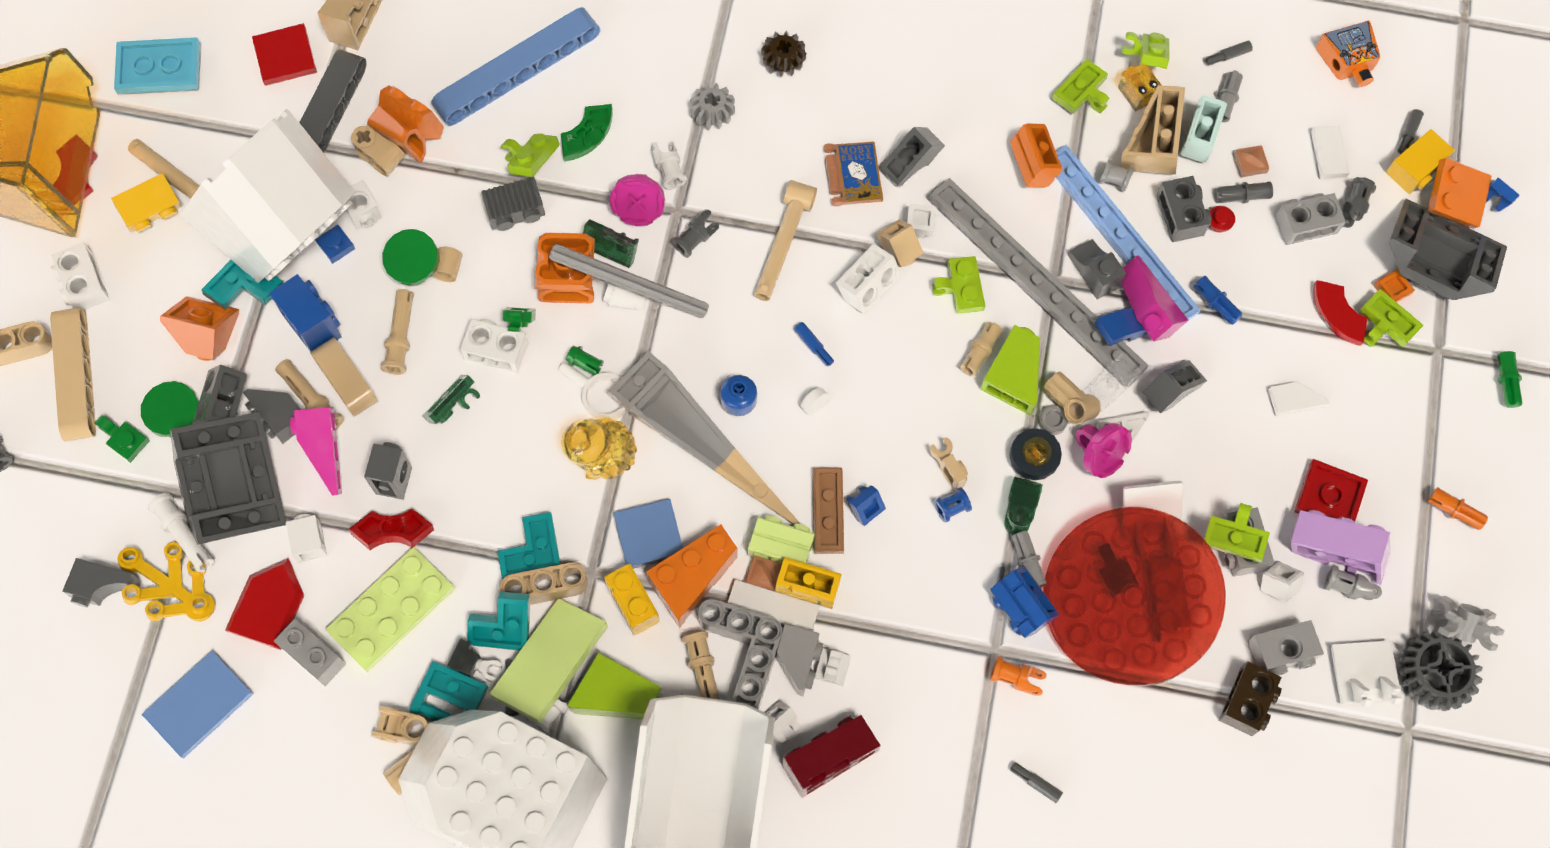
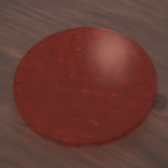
(1135, 596)

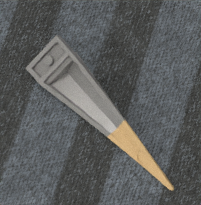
(665, 405)

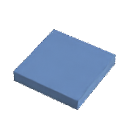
(648, 533)

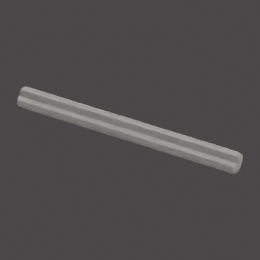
(628, 281)

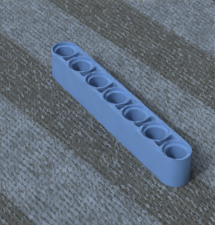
(515, 66)

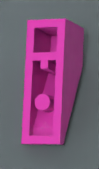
(1151, 302)
(318, 438)

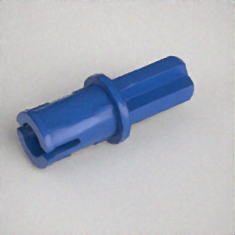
(1218, 300)

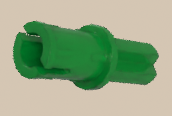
(1510, 379)

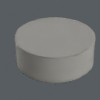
(1053, 420)

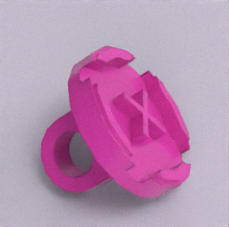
(637, 199)
(1104, 448)

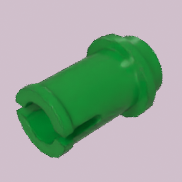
(584, 360)

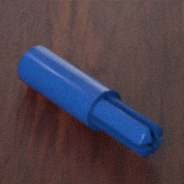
(813, 343)

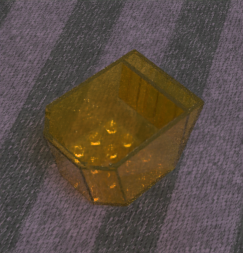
(45, 140)

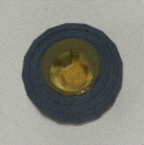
(1032, 464)

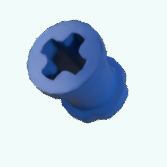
(962, 500)

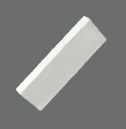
(774, 604)

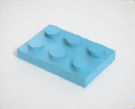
(157, 65)

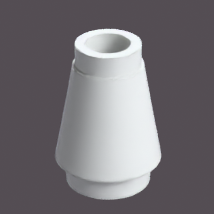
(623, 298)

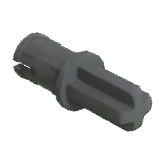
(1245, 192)

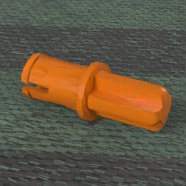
(1458, 508)

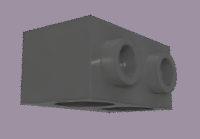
(1177, 209)
(220, 394)

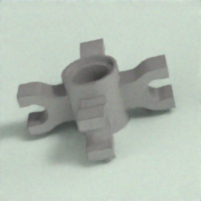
(1467, 623)

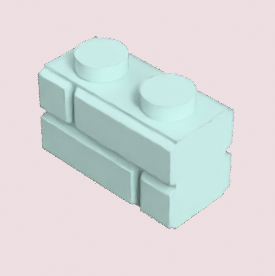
(1203, 128)

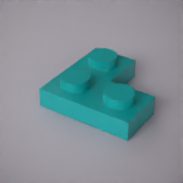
(233, 281)
(540, 548)
(506, 630)

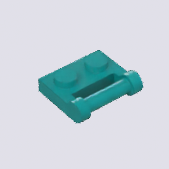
(448, 687)

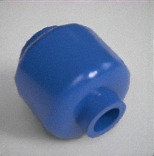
(738, 395)

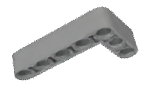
(751, 636)

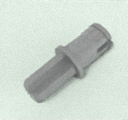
(1229, 93)
(1028, 556)

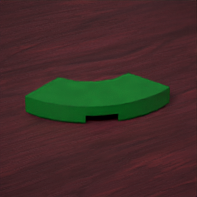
(588, 133)

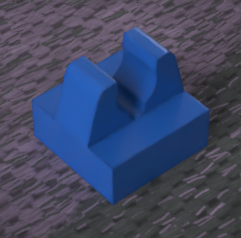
(1507, 194)
(866, 504)

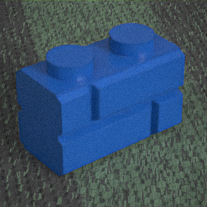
(1023, 602)

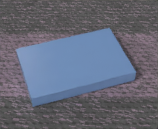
(197, 704)

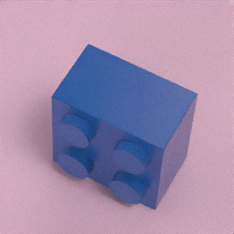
(306, 312)

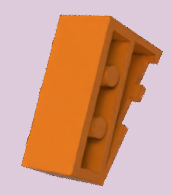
(691, 572)

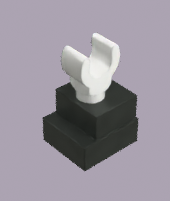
(467, 662)

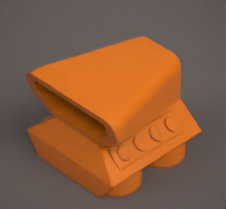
(405, 122)
(559, 282)

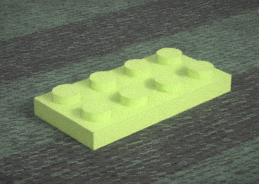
(390, 609)

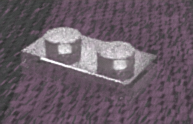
(1114, 380)

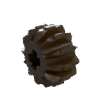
(783, 53)

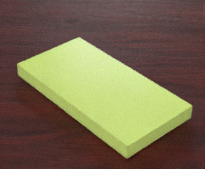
(548, 660)

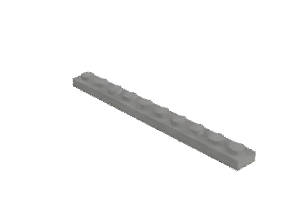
(1028, 272)

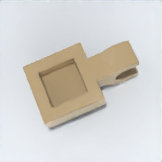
(953, 470)

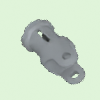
(1354, 585)

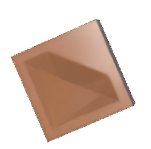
(1251, 161)
(763, 573)

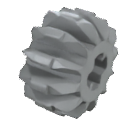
(722, 105)

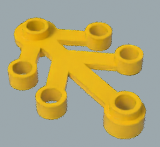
(167, 586)

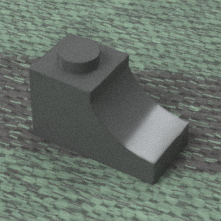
(912, 154)
(1097, 268)
(1173, 386)
(94, 582)

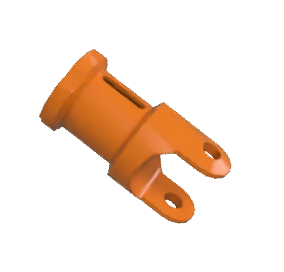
(1017, 676)

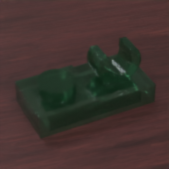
(611, 243)
(441, 409)

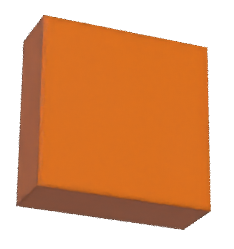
(1395, 286)

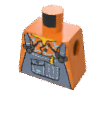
(1351, 52)

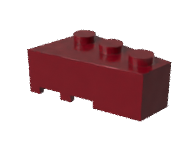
(830, 754)

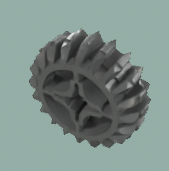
(1440, 693)

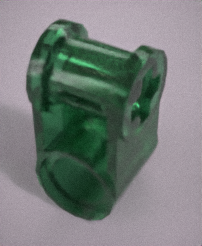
(1023, 501)

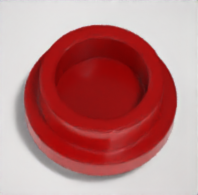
(1221, 219)

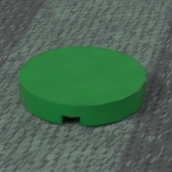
(410, 257)
(168, 407)

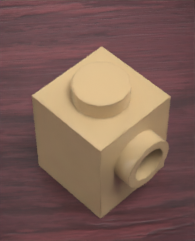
(901, 242)

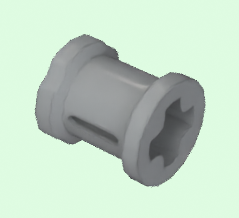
(1116, 175)

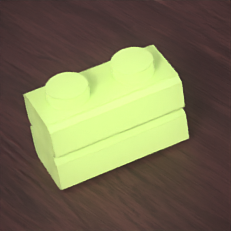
(776, 540)

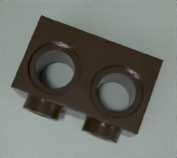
(1244, 695)

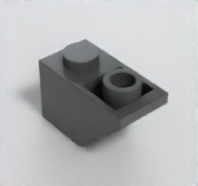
(275, 410)

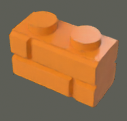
(1036, 155)

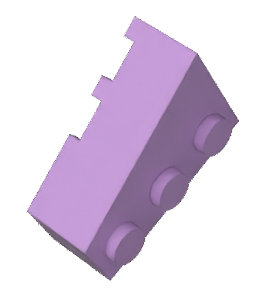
(1342, 542)

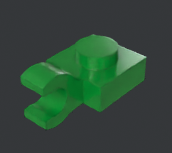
(518, 317)
(123, 439)

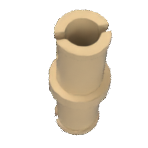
(981, 349)

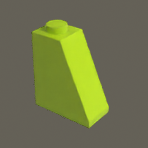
(1016, 371)
(613, 691)

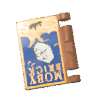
(853, 173)

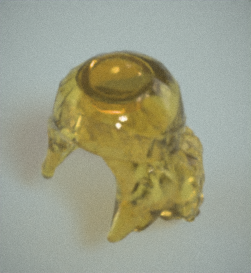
(600, 447)

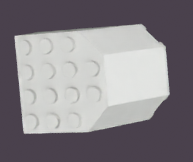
(270, 199)
(498, 784)

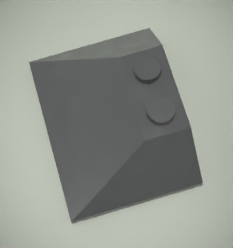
(1445, 254)
(226, 478)

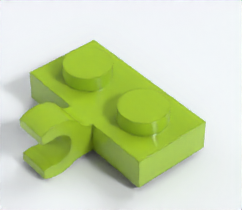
(1153, 49)
(1083, 86)
(529, 158)
(963, 284)
(1389, 319)
(1236, 536)

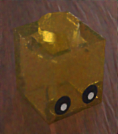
(1138, 85)

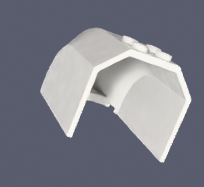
(699, 774)

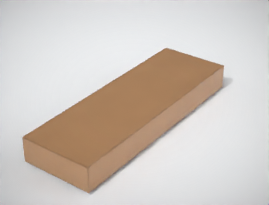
(828, 511)

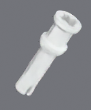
(174, 522)

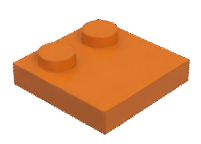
(1459, 193)

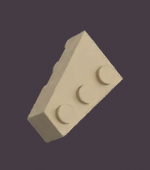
(348, 20)
(1157, 136)

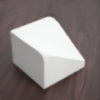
(1282, 581)

